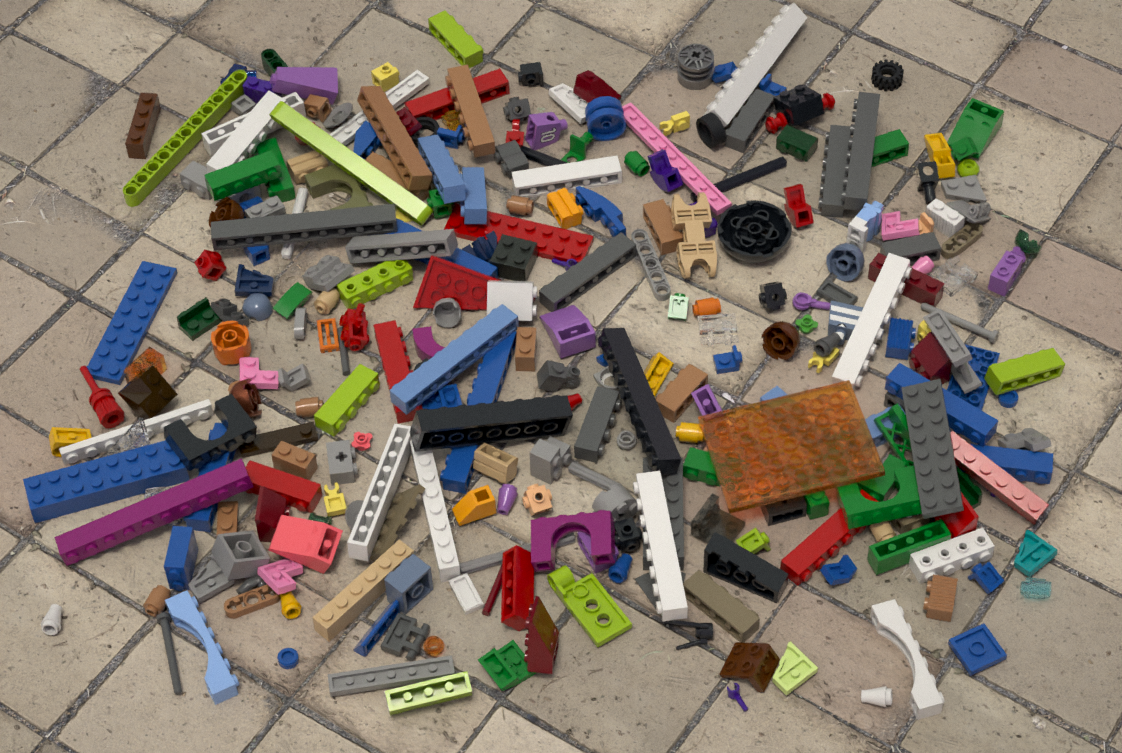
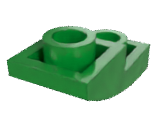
(292, 299)

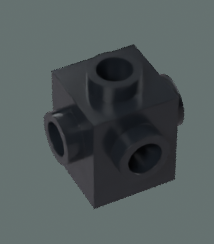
(772, 289)
(627, 535)

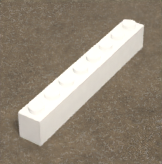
(872, 320)
(380, 494)
(436, 515)
(661, 546)

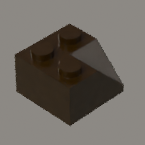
(147, 393)

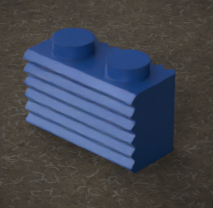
(899, 338)

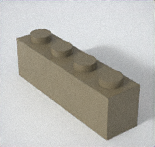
(721, 606)

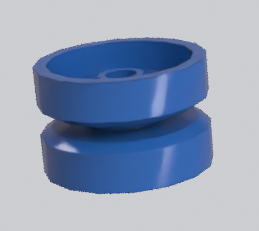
(605, 118)

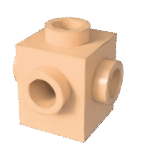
(537, 506)

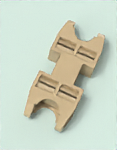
(695, 248)

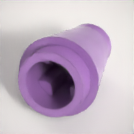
(506, 498)

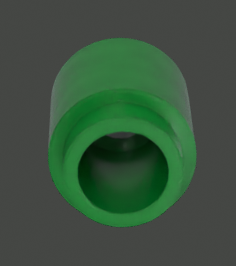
(636, 163)

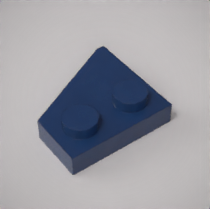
(253, 282)

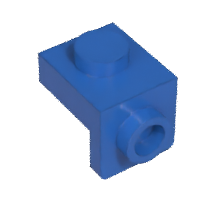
(723, 72)
(839, 572)

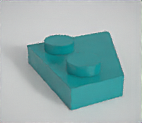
(1033, 554)

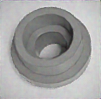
(626, 436)

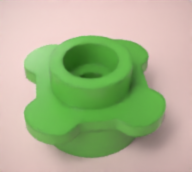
(806, 324)

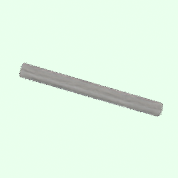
(497, 558)

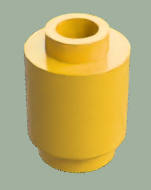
(689, 432)

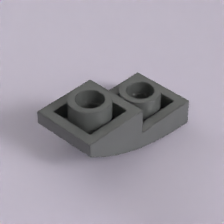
(228, 312)

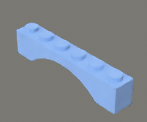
(185, 615)

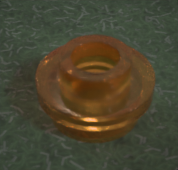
(433, 641)

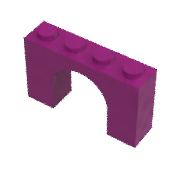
(548, 532)

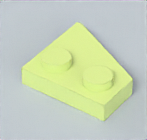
(793, 670)

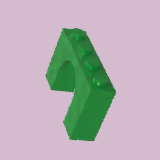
(882, 487)
(862, 512)

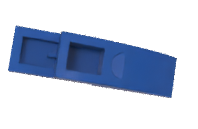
(600, 209)

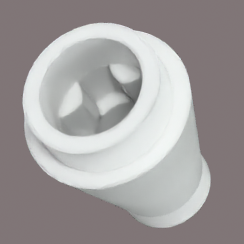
(52, 621)
(878, 696)

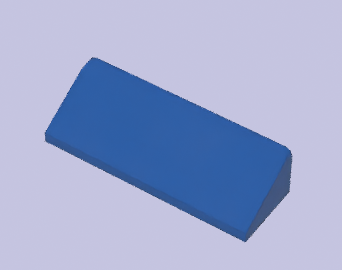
(377, 629)

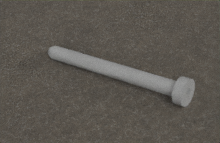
(993, 336)

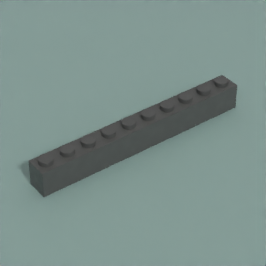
(303, 227)

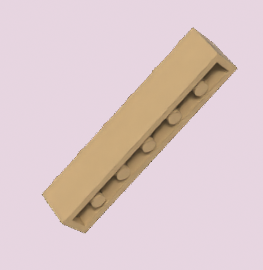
(359, 593)

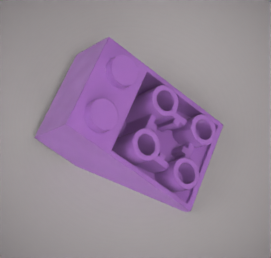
(569, 331)

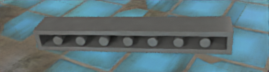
(862, 151)

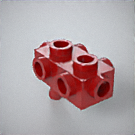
(354, 328)

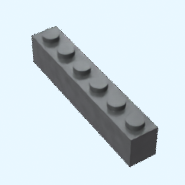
(835, 171)
(587, 273)

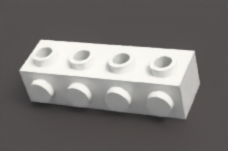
(951, 555)

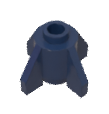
(483, 247)

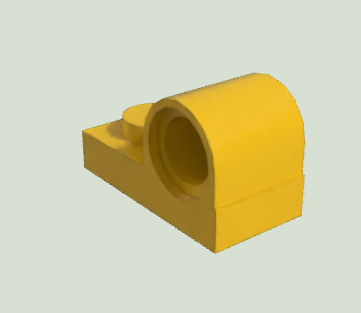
(63, 437)

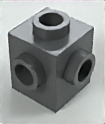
(521, 104)

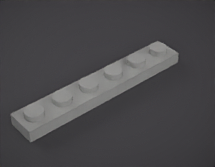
(389, 675)

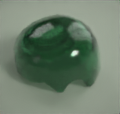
(1028, 247)

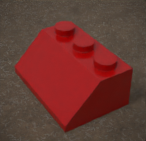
(960, 522)

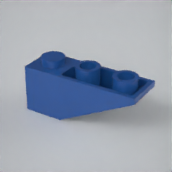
(366, 140)

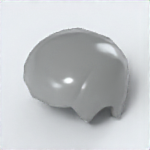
(447, 312)

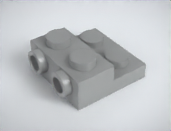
(327, 273)

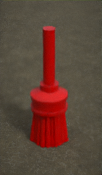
(103, 402)

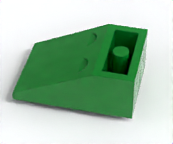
(980, 123)

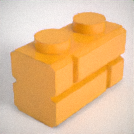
(564, 208)

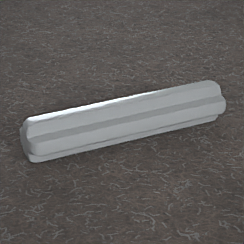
(591, 476)

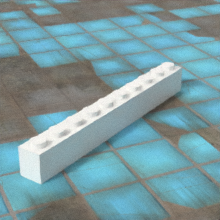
(757, 63)

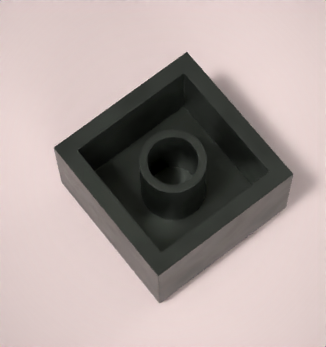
(514, 258)

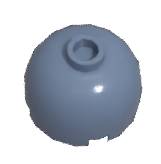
(845, 261)

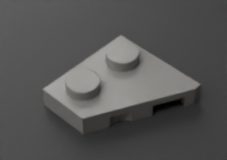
(963, 189)
(209, 581)

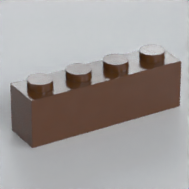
(143, 125)

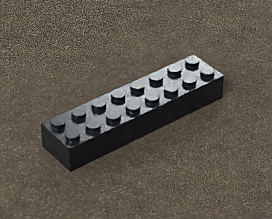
(490, 423)

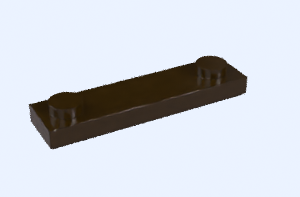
(270, 440)

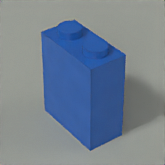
(181, 557)

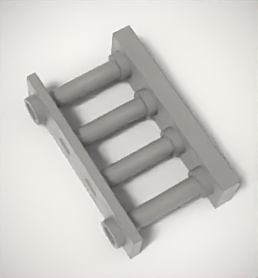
(954, 349)

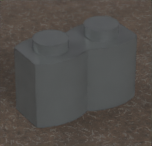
(510, 158)

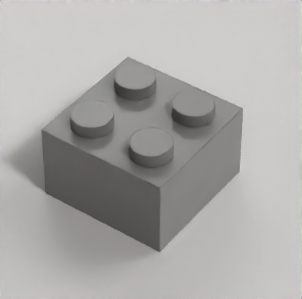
(239, 554)

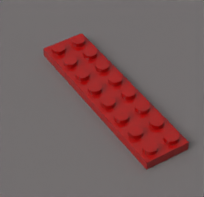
(551, 240)

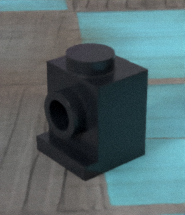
(530, 74)

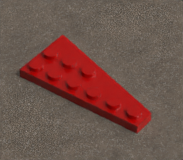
(453, 281)

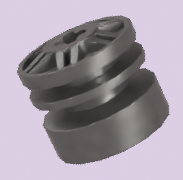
(695, 66)

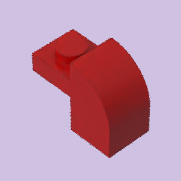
(796, 207)

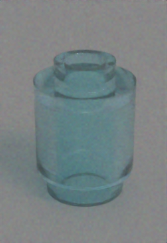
(1035, 588)

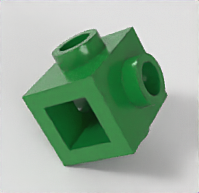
(435, 203)

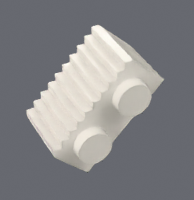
(945, 218)

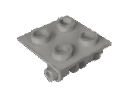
(973, 213)

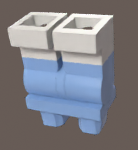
(865, 225)

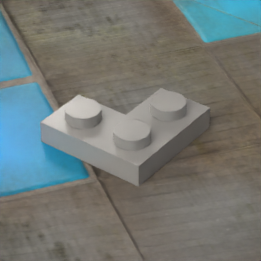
(1027, 438)

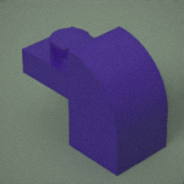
(662, 173)

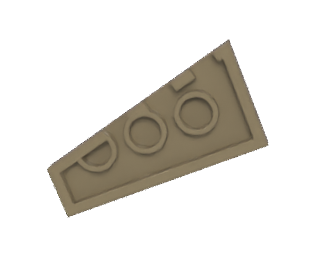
(395, 519)

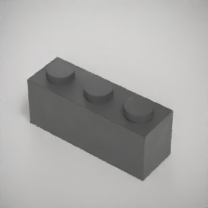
(913, 247)

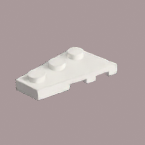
(569, 101)

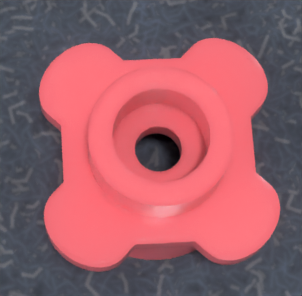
(362, 445)

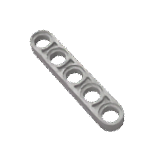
(650, 272)

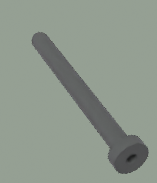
(164, 619)

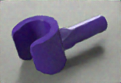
(570, 262)
(735, 694)

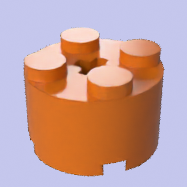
(231, 342)

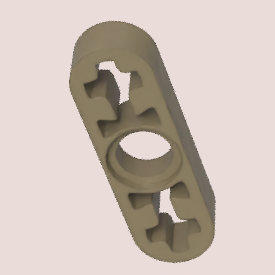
(964, 233)

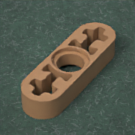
(249, 608)

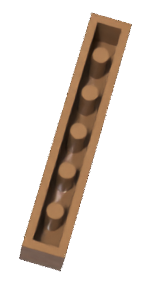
(470, 111)

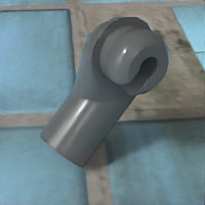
(249, 583)

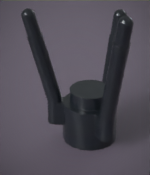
(702, 630)

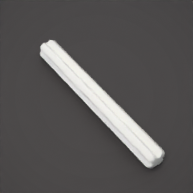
(299, 205)

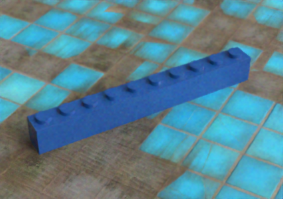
(485, 390)

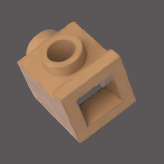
(317, 107)

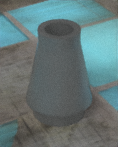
(825, 345)

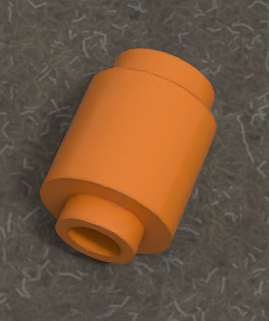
(706, 307)

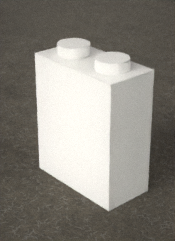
(515, 295)

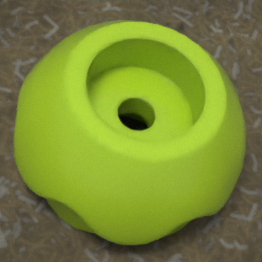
(968, 167)

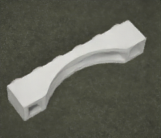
(890, 623)

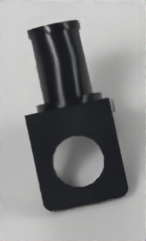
(928, 182)

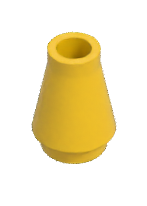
(289, 605)

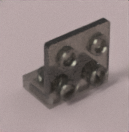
(713, 519)

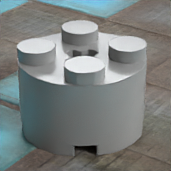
(616, 500)

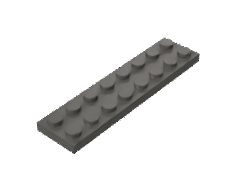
(932, 449)

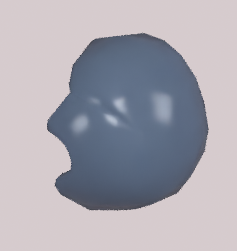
(257, 306)

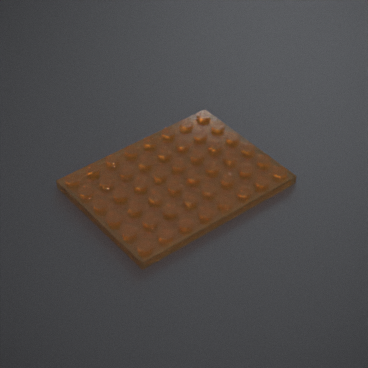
(790, 446)

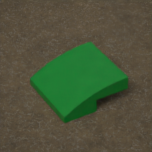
(506, 666)

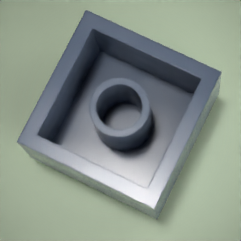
(409, 583)

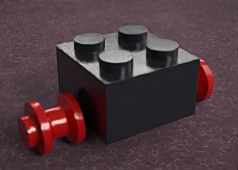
(798, 107)

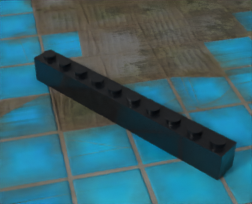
(639, 401)

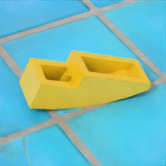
(940, 152)

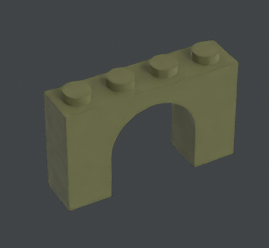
(336, 180)

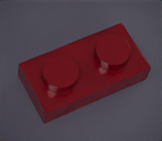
(409, 121)

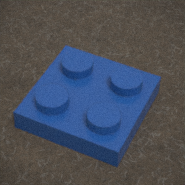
(977, 649)

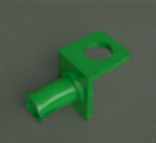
(578, 147)

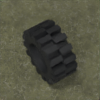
(887, 68)

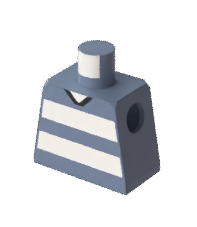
(843, 319)

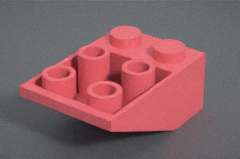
(306, 542)

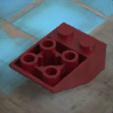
(541, 640)

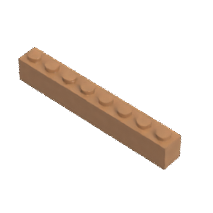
(394, 138)

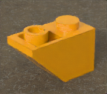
(475, 506)

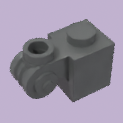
(554, 374)

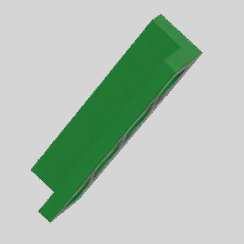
(899, 422)

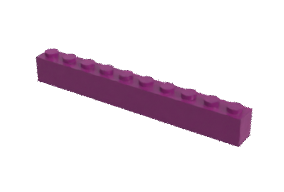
(153, 512)

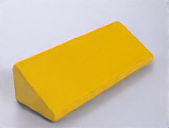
(657, 371)

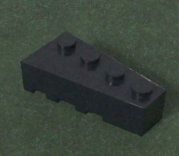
(743, 569)

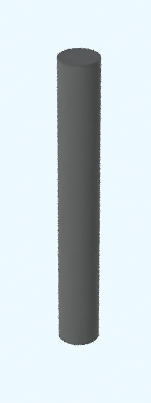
(343, 354)

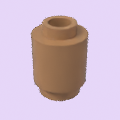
(520, 205)
(308, 406)
(155, 602)

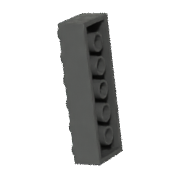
(674, 497)

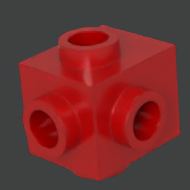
(210, 265)

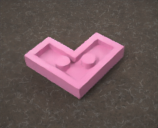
(895, 228)
(262, 379)
(279, 575)

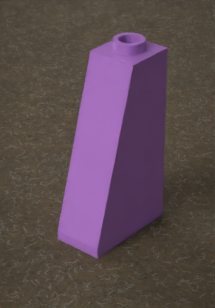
(306, 81)

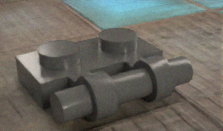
(399, 634)

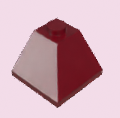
(590, 86)

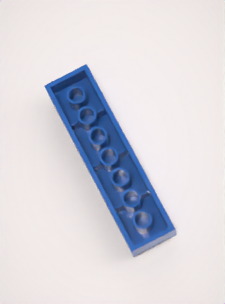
(103, 481)

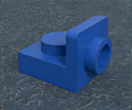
(771, 87)
(451, 138)
(728, 361)
(986, 576)

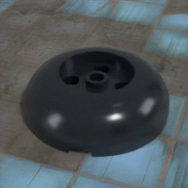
(743, 228)

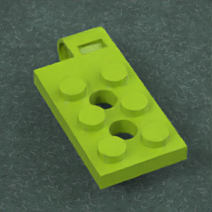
(580, 594)

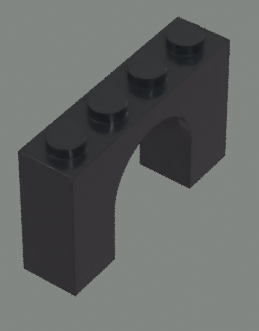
(196, 451)

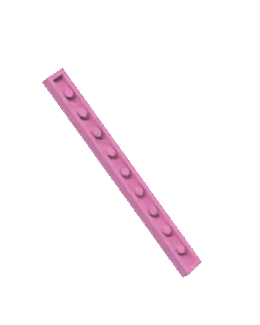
(689, 173)

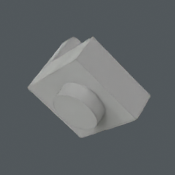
(294, 378)

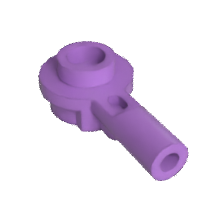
(803, 301)

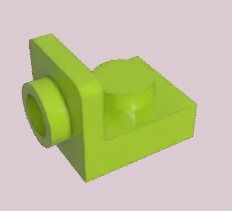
(754, 541)

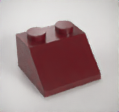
(930, 360)
(268, 512)

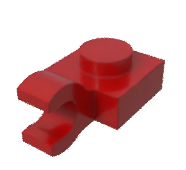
(515, 134)

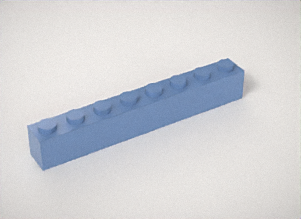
(454, 359)

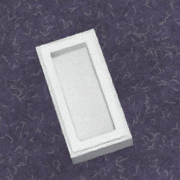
(466, 594)

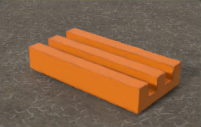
(329, 346)

